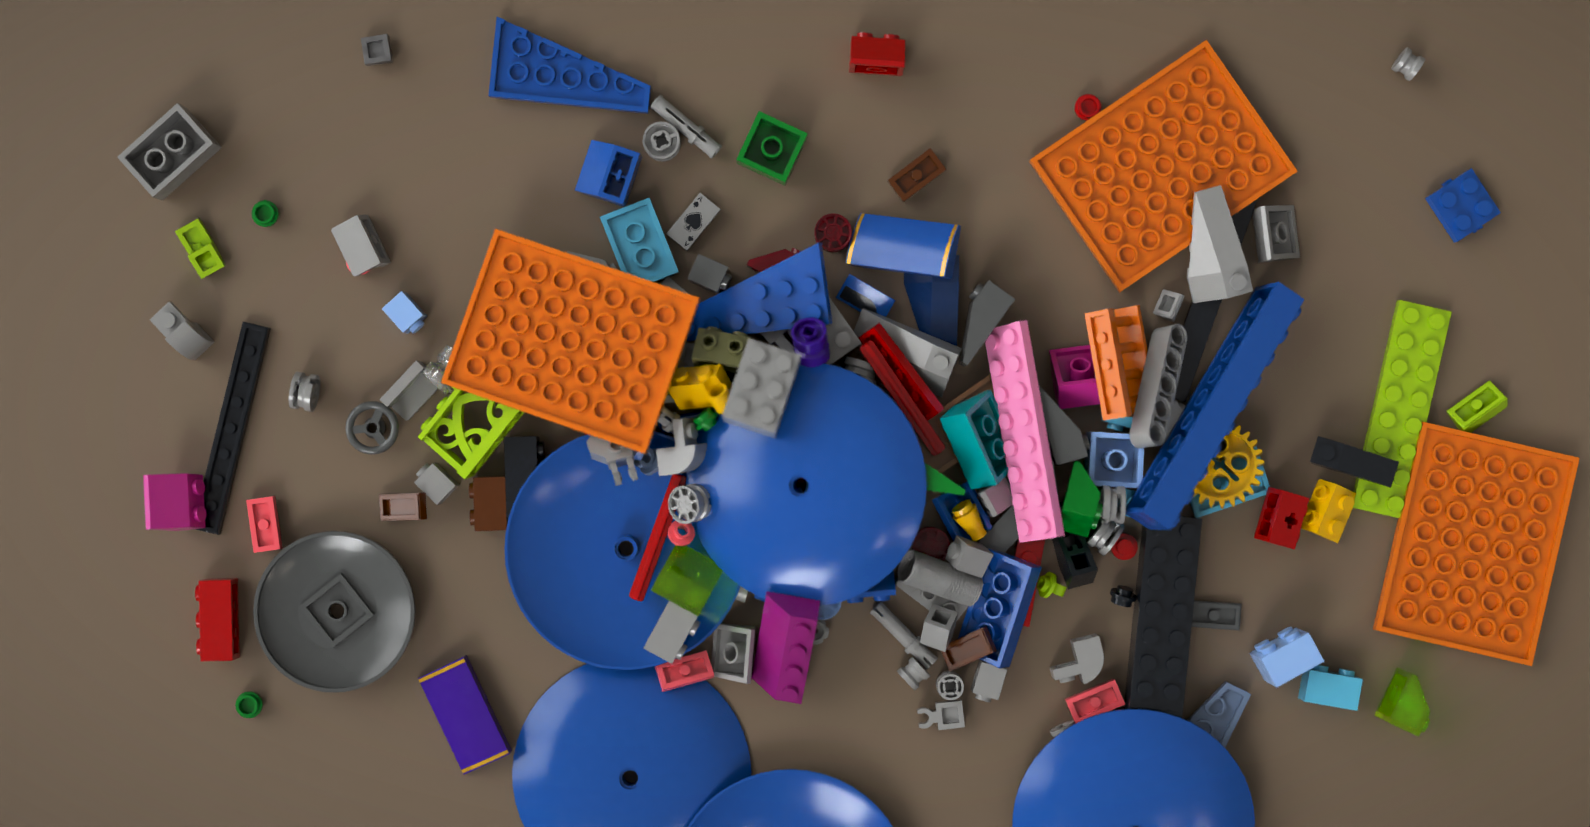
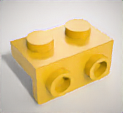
(1328, 510)

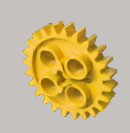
(1237, 447)

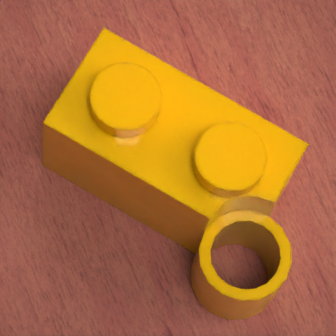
(701, 387)

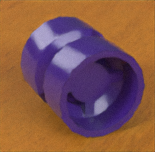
(811, 342)

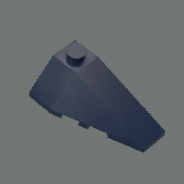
(935, 303)

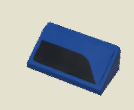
(861, 295)

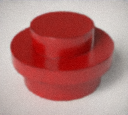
(1087, 106)
(1125, 547)

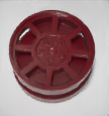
(833, 232)
(931, 542)

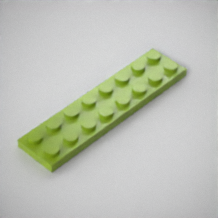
(1402, 400)

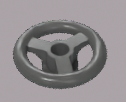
(380, 409)

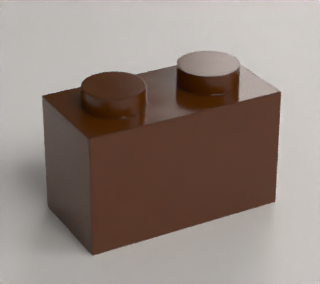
(489, 503)

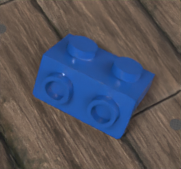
(946, 502)

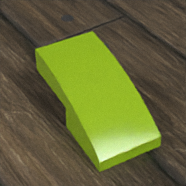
(200, 247)

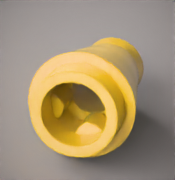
(968, 518)

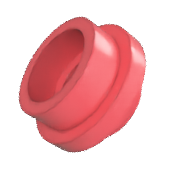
(681, 540)

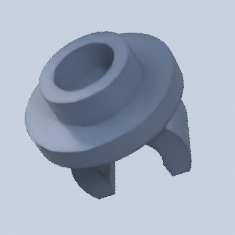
(648, 463)

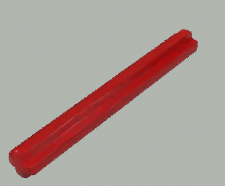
(902, 397)
(655, 543)

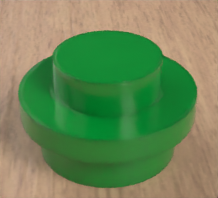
(265, 213)
(706, 419)
(249, 704)

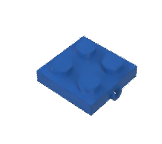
(1462, 205)

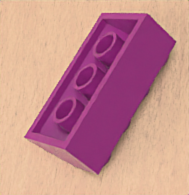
(785, 645)

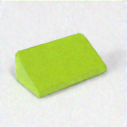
(1478, 407)

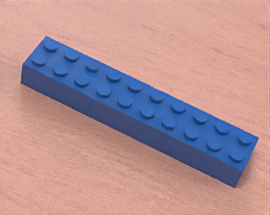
(1214, 406)

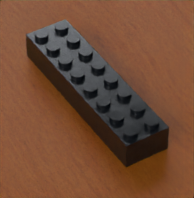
(1163, 617)

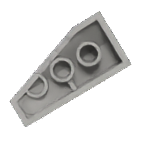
(1216, 256)
(927, 354)

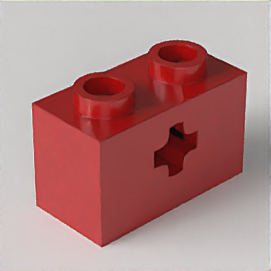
(1281, 518)

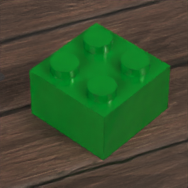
(772, 148)

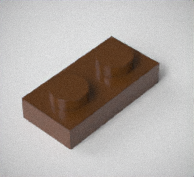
(916, 175)

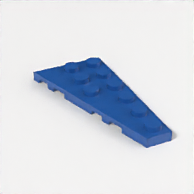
(546, 72)
(770, 298)

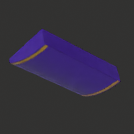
(465, 715)

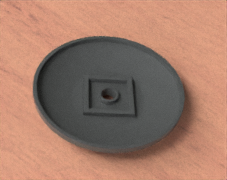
(297, 621)

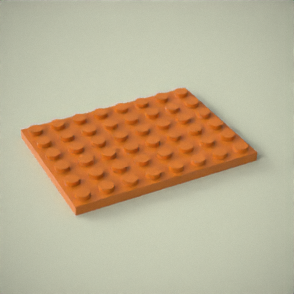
(1137, 163)
(571, 341)
(1476, 544)

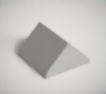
(1275, 233)
(733, 652)

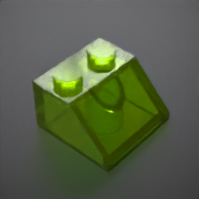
(687, 579)
(1405, 703)

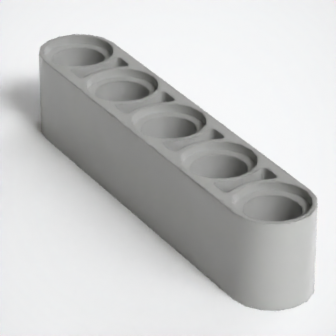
(1158, 386)

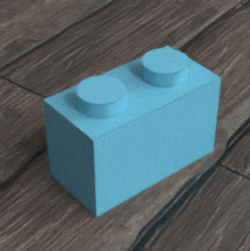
(1330, 687)

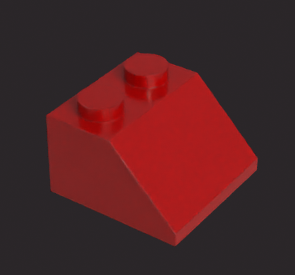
(877, 55)

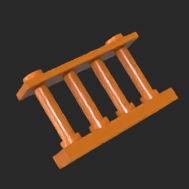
(1107, 358)

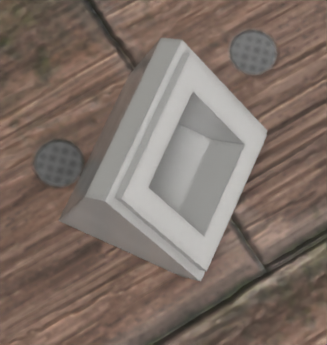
(1169, 305)

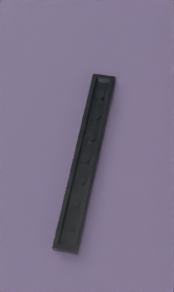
(1201, 319)
(233, 423)

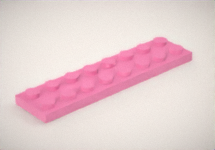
(1024, 432)

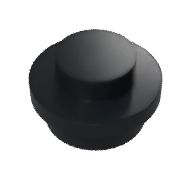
(1122, 596)

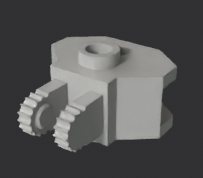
(614, 456)

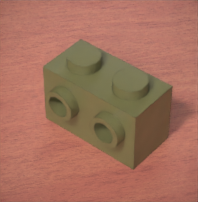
(718, 347)

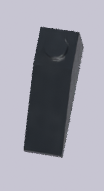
(521, 459)
(1354, 462)
(1074, 559)

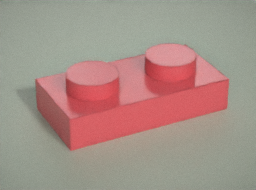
(264, 524)
(685, 671)
(1095, 701)

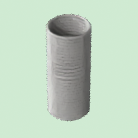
(939, 578)

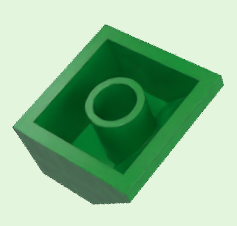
(1081, 503)

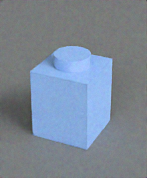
(405, 313)

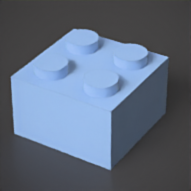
(1113, 460)
(1286, 656)

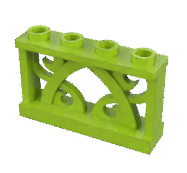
(474, 453)

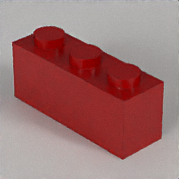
(218, 619)

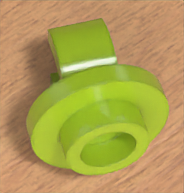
(1047, 585)

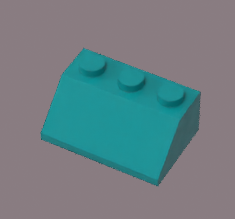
(977, 439)

